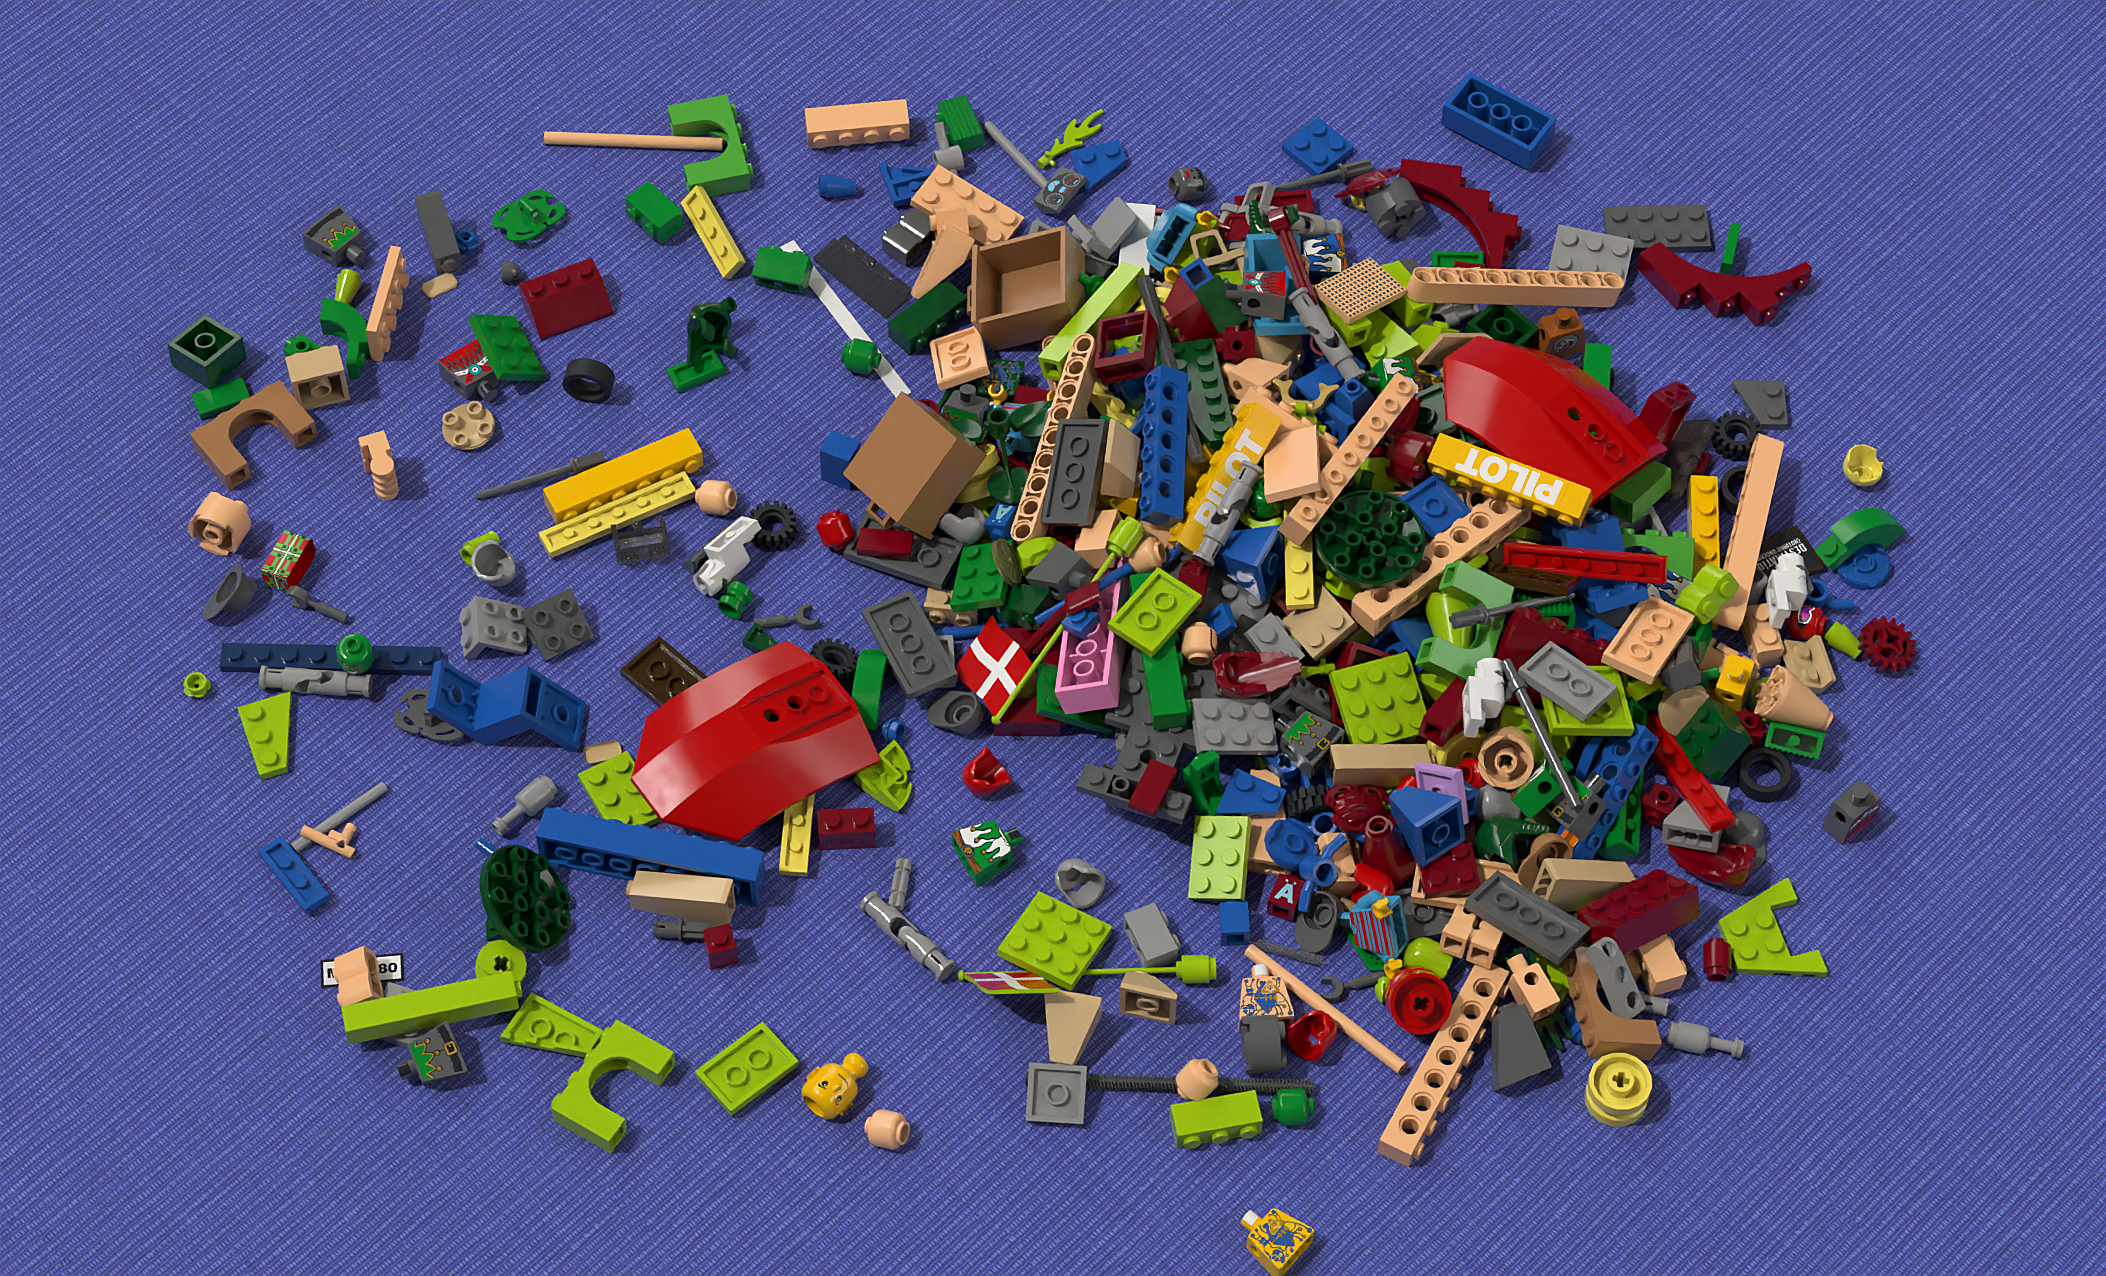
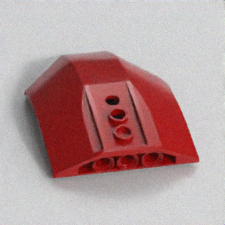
(1520, 405)
(726, 769)

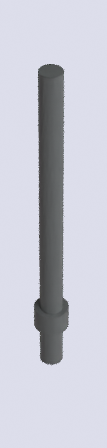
(1518, 686)

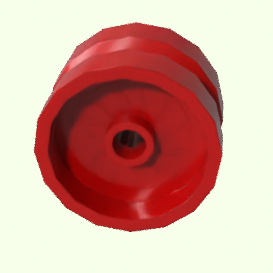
(1430, 1011)

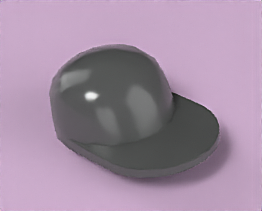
(956, 711)
(1747, 831)
(1317, 926)

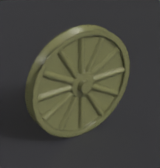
(1006, 561)

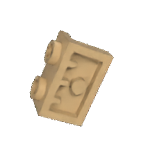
(938, 610)
(1809, 663)

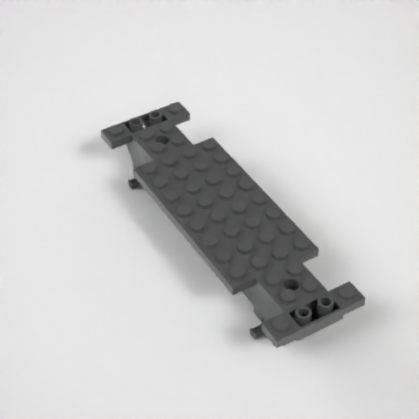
(1169, 746)

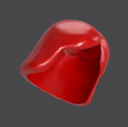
(988, 768)
(1369, 880)
(1317, 1024)

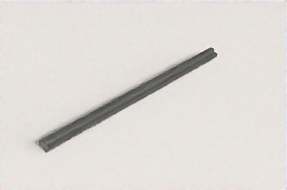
(1168, 359)
(1170, 1083)

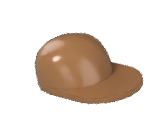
(1544, 846)

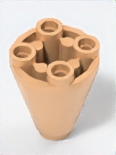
(1791, 702)

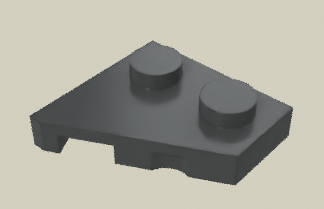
(1764, 401)

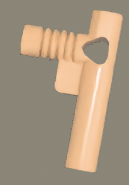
(333, 839)

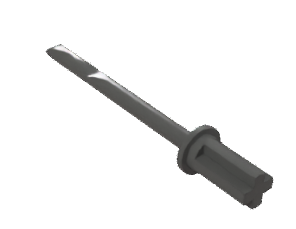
(1344, 172)
(577, 466)
(1481, 614)

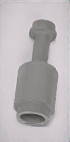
(528, 801)
(1697, 1039)

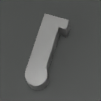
(1615, 978)

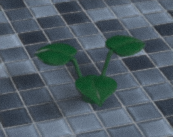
(1030, 421)

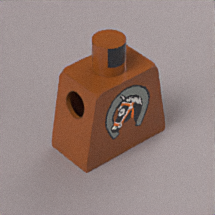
(1560, 333)

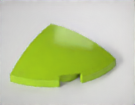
(888, 778)

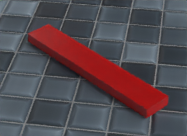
(1589, 562)
(1688, 781)

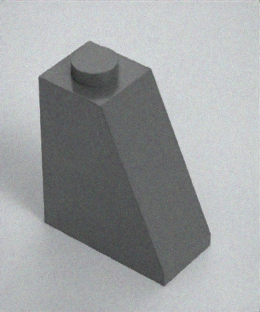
(438, 232)
(1515, 1047)

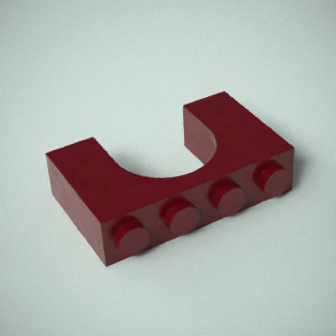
(1530, 631)
(1022, 715)

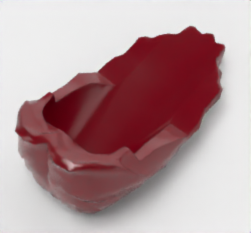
(1253, 673)
(1726, 868)

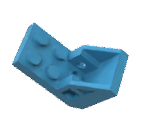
(1265, 254)

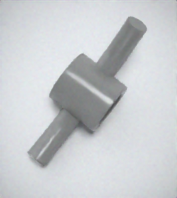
(947, 156)

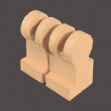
(378, 460)
(1461, 934)

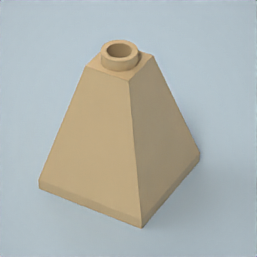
(1070, 1024)

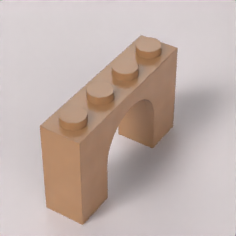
(270, 406)
(1601, 1029)

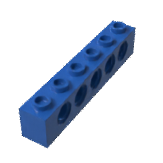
(1164, 446)
(1620, 766)

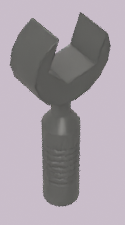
(302, 599)
(782, 620)
(1355, 983)

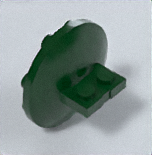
(1370, 539)
(523, 900)

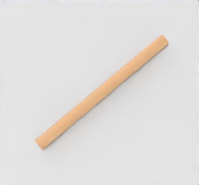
(637, 141)
(1319, 1003)

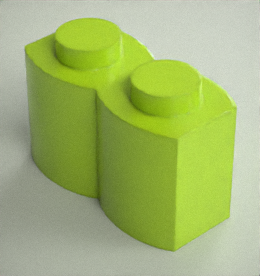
(1707, 593)

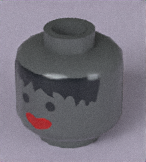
(1187, 184)

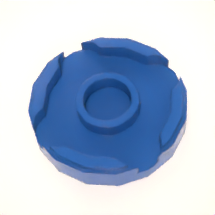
(1865, 568)
(1289, 843)

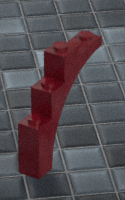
(1471, 207)
(1720, 293)
(1446, 714)

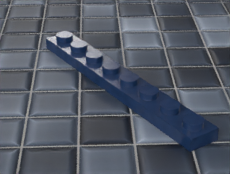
(387, 659)

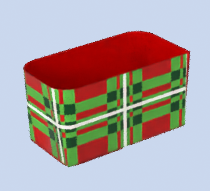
(288, 561)

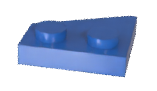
(1098, 162)
(903, 182)
(1250, 797)

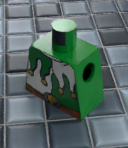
(1385, 370)
(1539, 788)
(985, 849)

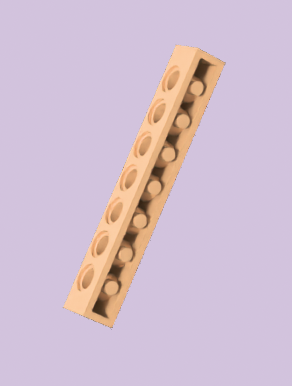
(1348, 458)
(1463, 541)
(1394, 1141)

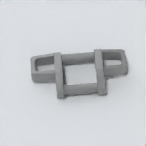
(1253, 190)

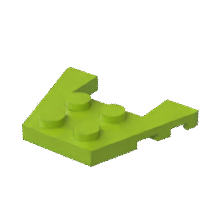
(1757, 940)

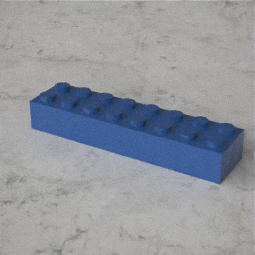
(621, 849)

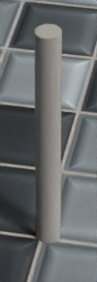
(1016, 155)
(342, 815)

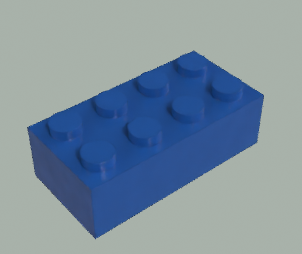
(1498, 120)

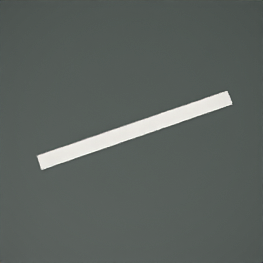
(849, 324)

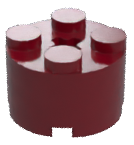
(1409, 457)

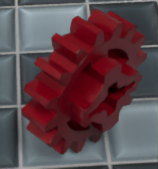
(1887, 645)

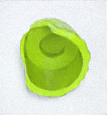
(1425, 953)

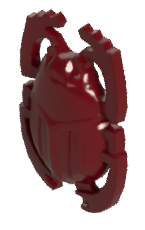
(1368, 181)
(1355, 807)

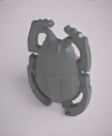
(423, 719)

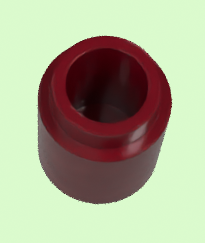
(1717, 960)

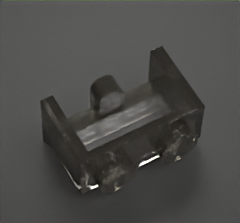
(641, 543)

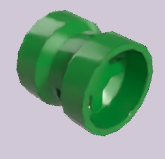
(734, 601)

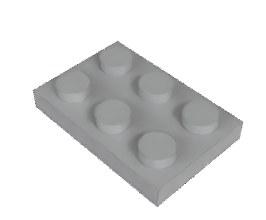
(1590, 252)
(1567, 681)
(1234, 726)

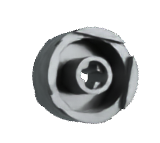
(1394, 207)
(1262, 1044)

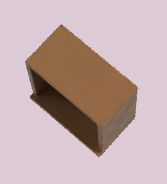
(1025, 287)
(913, 466)

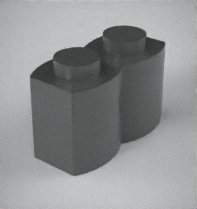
(908, 237)

